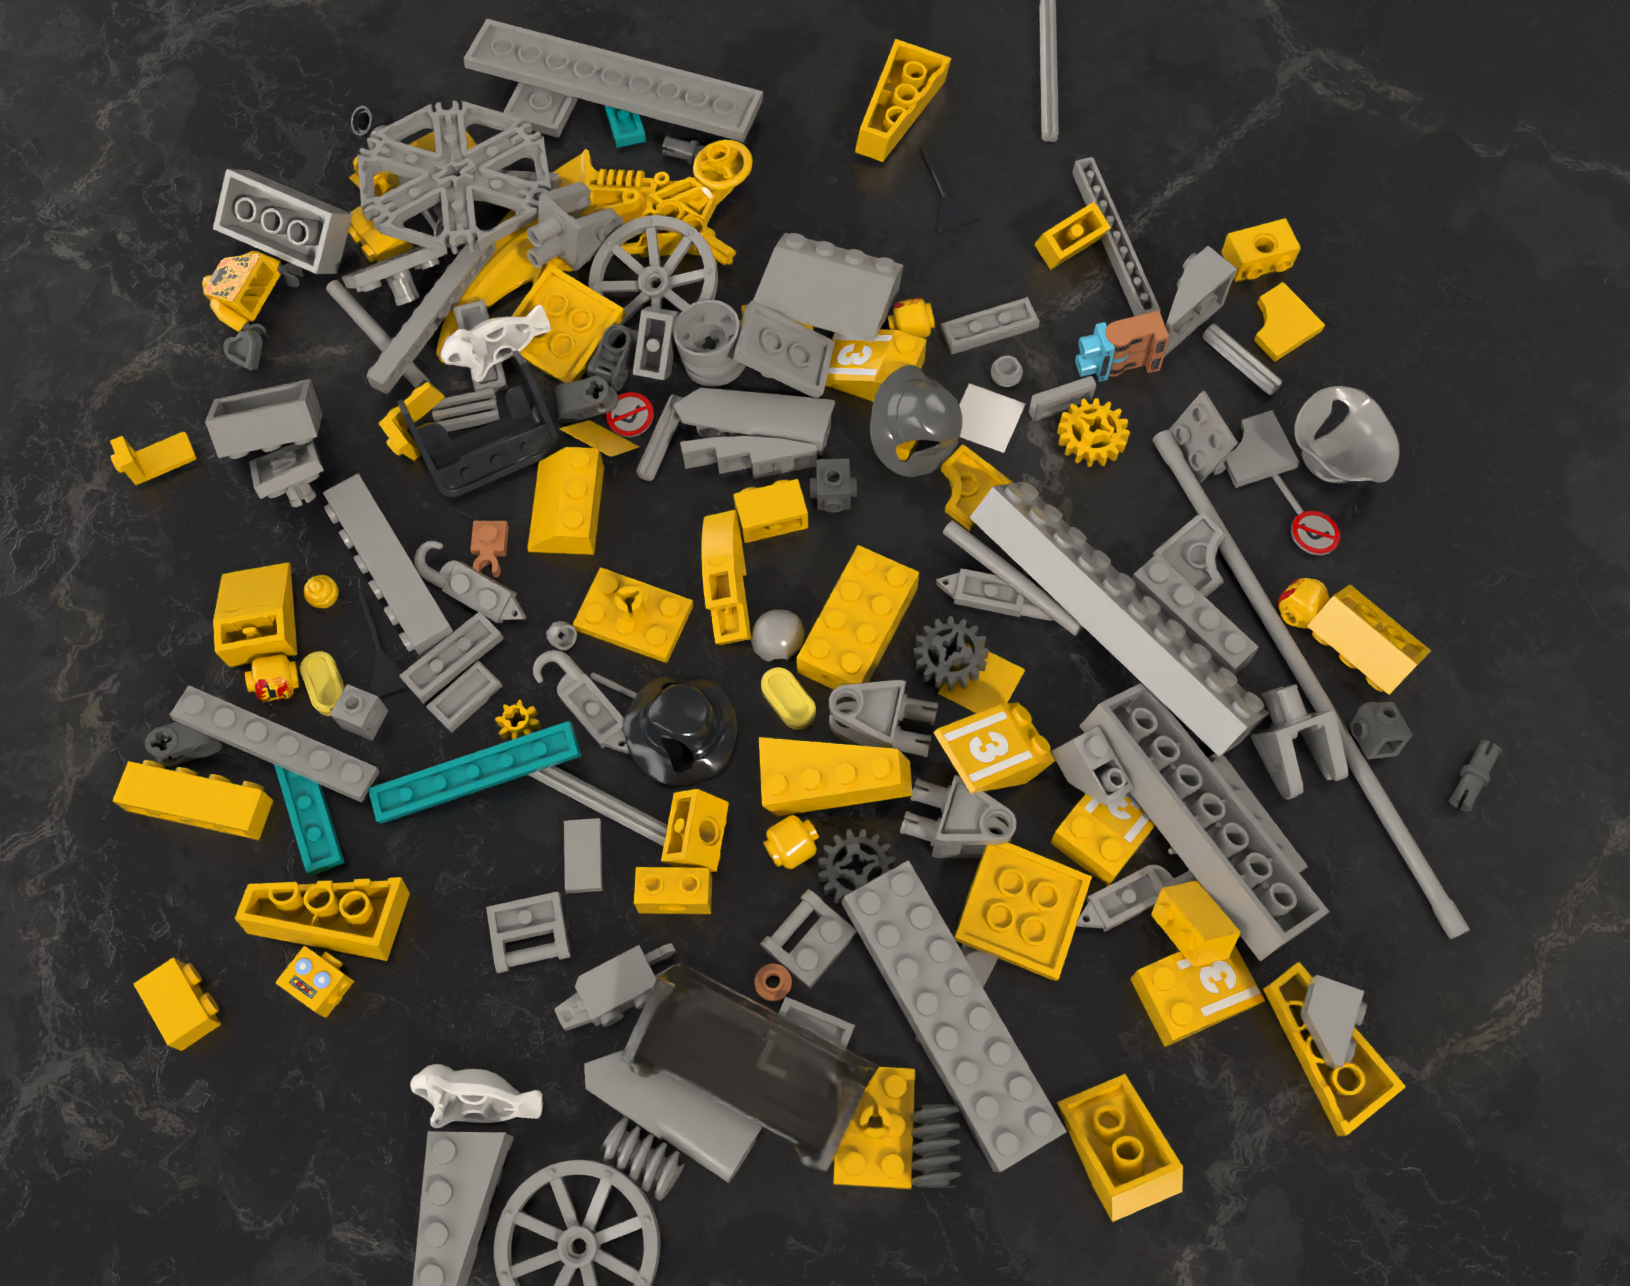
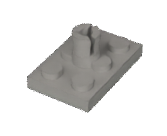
(396, 273)
(784, 350)
(287, 472)

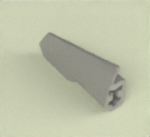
(758, 415)
(675, 1113)

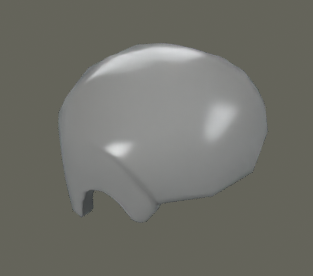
(777, 635)

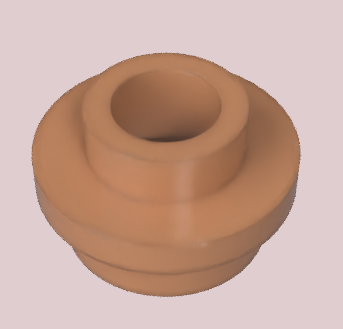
(781, 990)

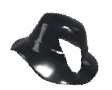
(690, 711)

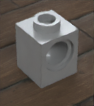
(359, 712)

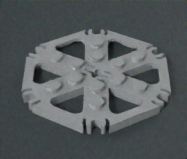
(434, 185)

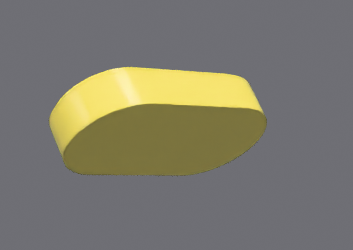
(322, 681)
(788, 698)

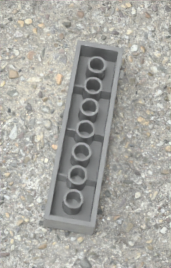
(1206, 822)
(953, 1017)

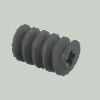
(935, 1146)

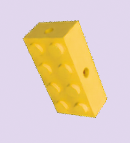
(858, 620)

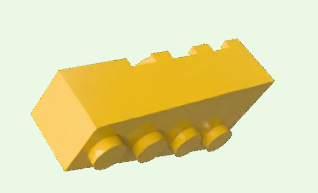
(902, 93)
(1345, 1093)

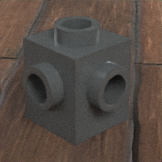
(833, 485)
(1380, 730)

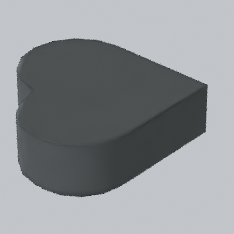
(244, 349)

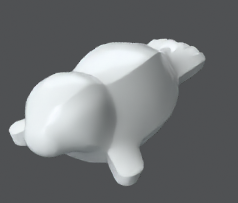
(493, 341)
(473, 1096)

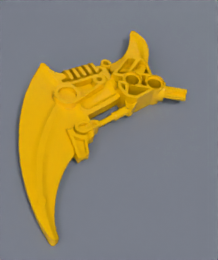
(630, 198)

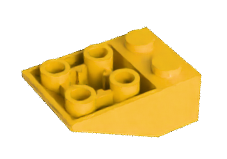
(255, 615)

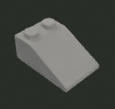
(1198, 294)

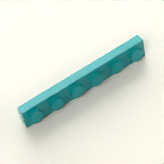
(474, 772)

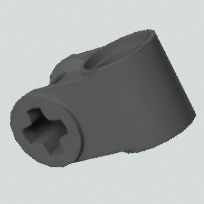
(610, 362)
(583, 399)
(180, 743)

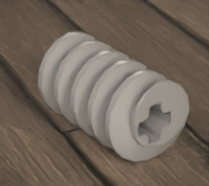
(641, 1158)

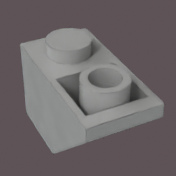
(1093, 767)
(1330, 1017)

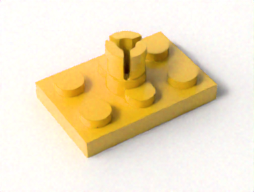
(633, 615)
(880, 1138)

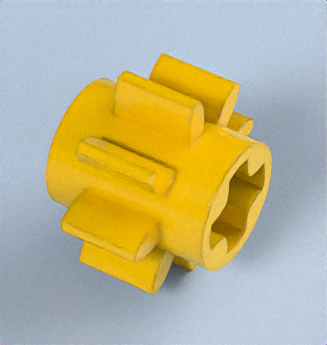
(512, 716)

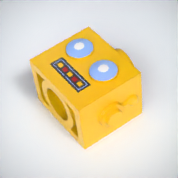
(315, 981)

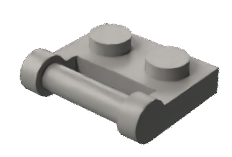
(524, 920)
(818, 947)

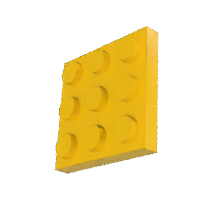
(576, 323)
(1022, 909)

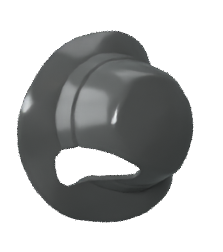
(911, 409)

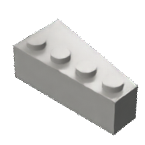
(456, 1202)

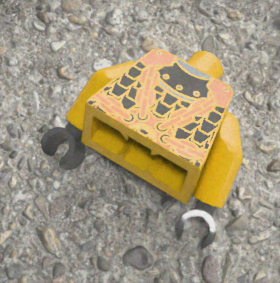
(243, 285)

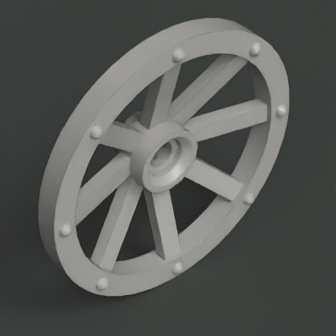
(654, 272)
(567, 1251)

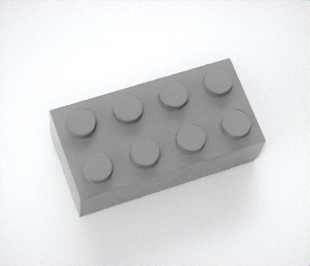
(282, 221)

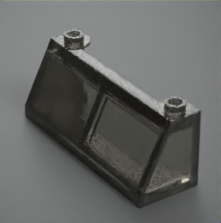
(750, 1061)

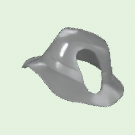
(1358, 448)

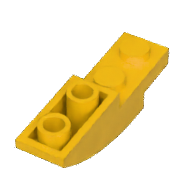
(723, 577)

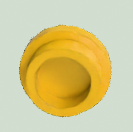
(321, 591)

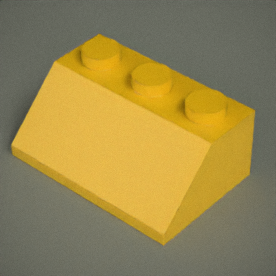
(567, 502)
(1368, 639)

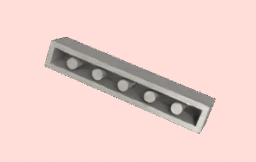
(388, 564)

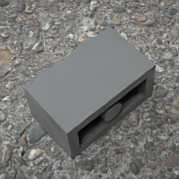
(655, 343)

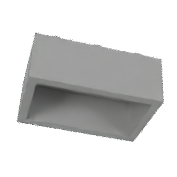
(264, 419)

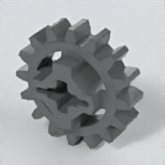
(962, 663)
(843, 871)

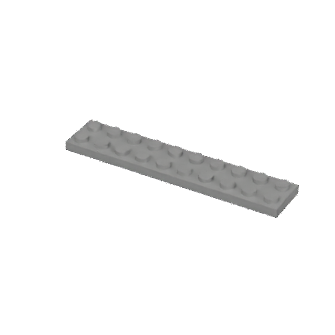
(614, 80)

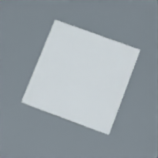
(989, 417)

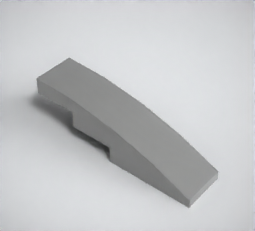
(761, 454)

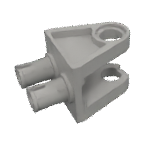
(564, 235)
(877, 714)
(1276, 744)
(964, 821)

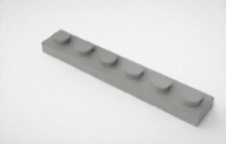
(275, 743)

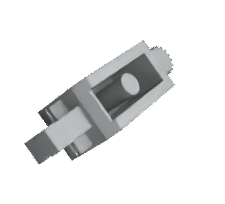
(612, 988)

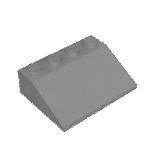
(829, 286)

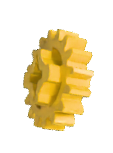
(1097, 430)

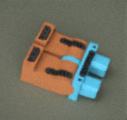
(1123, 346)

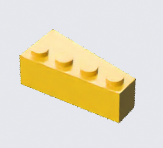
(828, 775)
(327, 915)

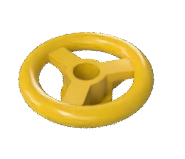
(720, 156)

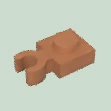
(487, 543)

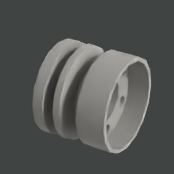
(707, 342)

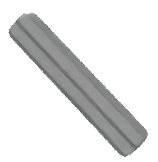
(1242, 359)
(659, 441)

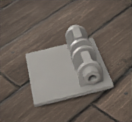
(1203, 437)

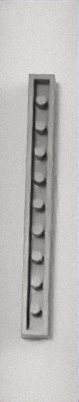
(1116, 239)
(427, 317)

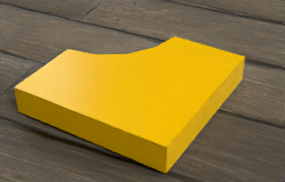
(1286, 322)
(970, 483)

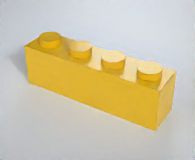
(193, 799)

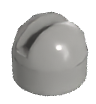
(569, 632)

